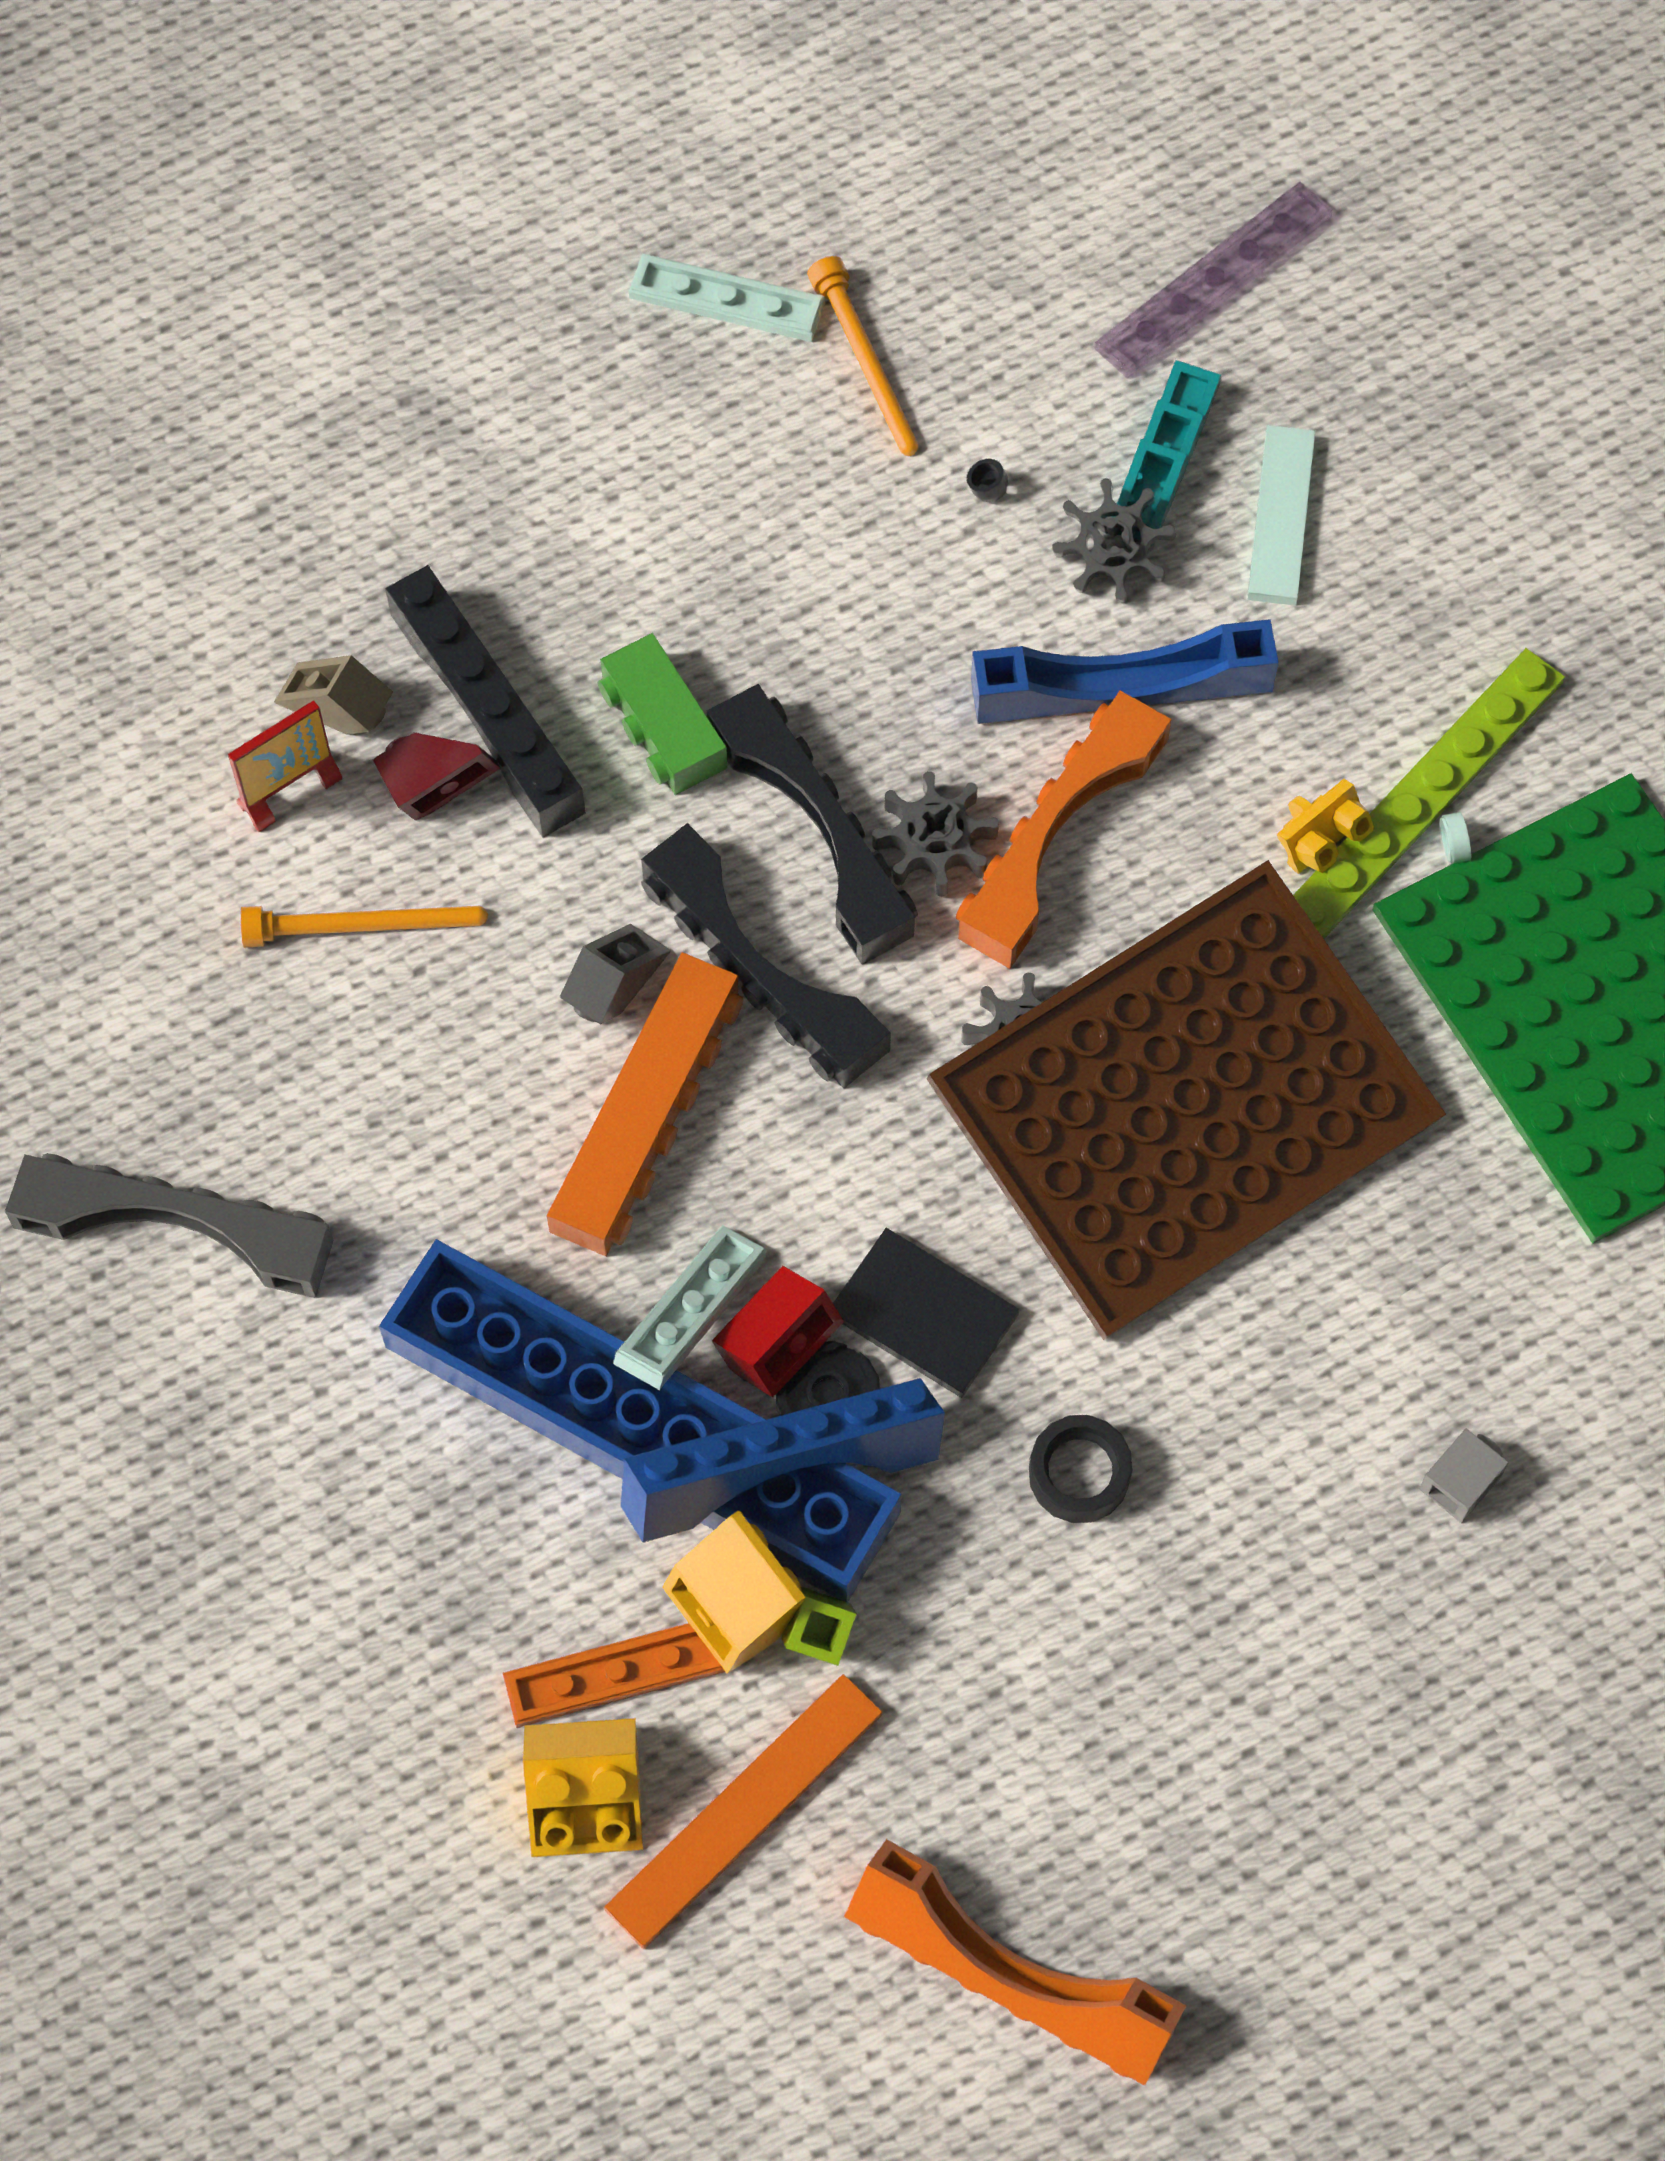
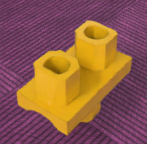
(1319, 825)

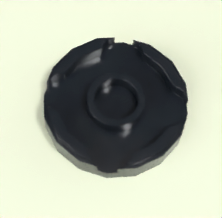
(830, 1361)

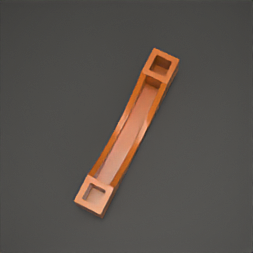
(1117, 751)
(1111, 2020)

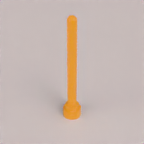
(831, 280)
(263, 926)

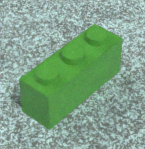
(662, 715)

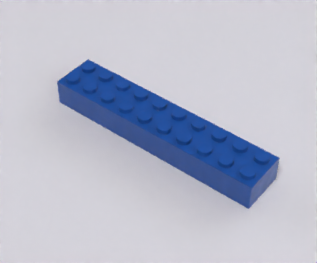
(563, 1383)

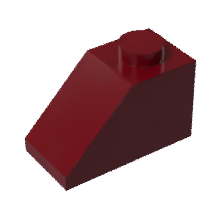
(431, 771)

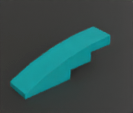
(1170, 441)

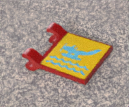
(279, 759)

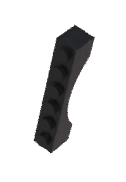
(506, 726)
(759, 744)
(830, 1026)

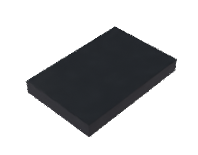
(924, 1312)

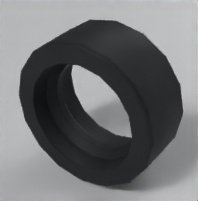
(1077, 1428)

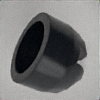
(988, 473)

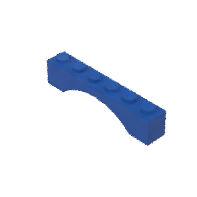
(1035, 684)
(687, 1481)

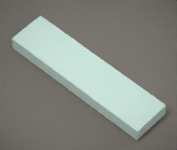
(727, 297)
(1281, 515)
(690, 1307)

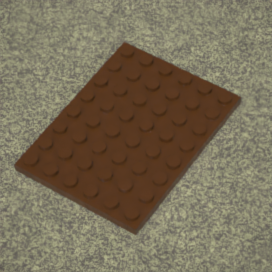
(1185, 1098)

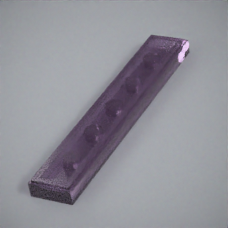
(1213, 279)

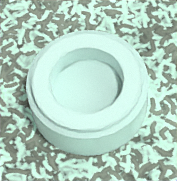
(1455, 838)

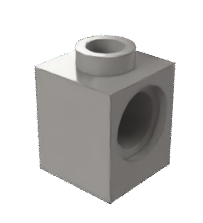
(1464, 1474)

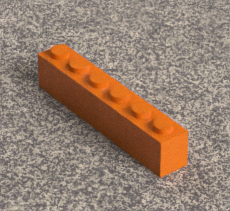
(644, 1104)

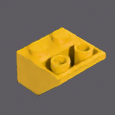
(734, 1592)
(582, 1787)

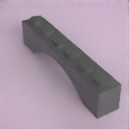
(65, 1200)

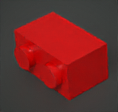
(777, 1331)

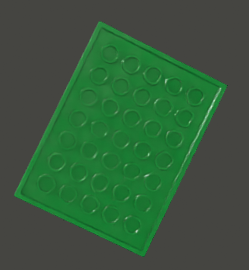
(1557, 990)

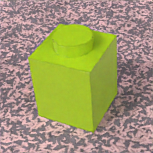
(820, 1627)

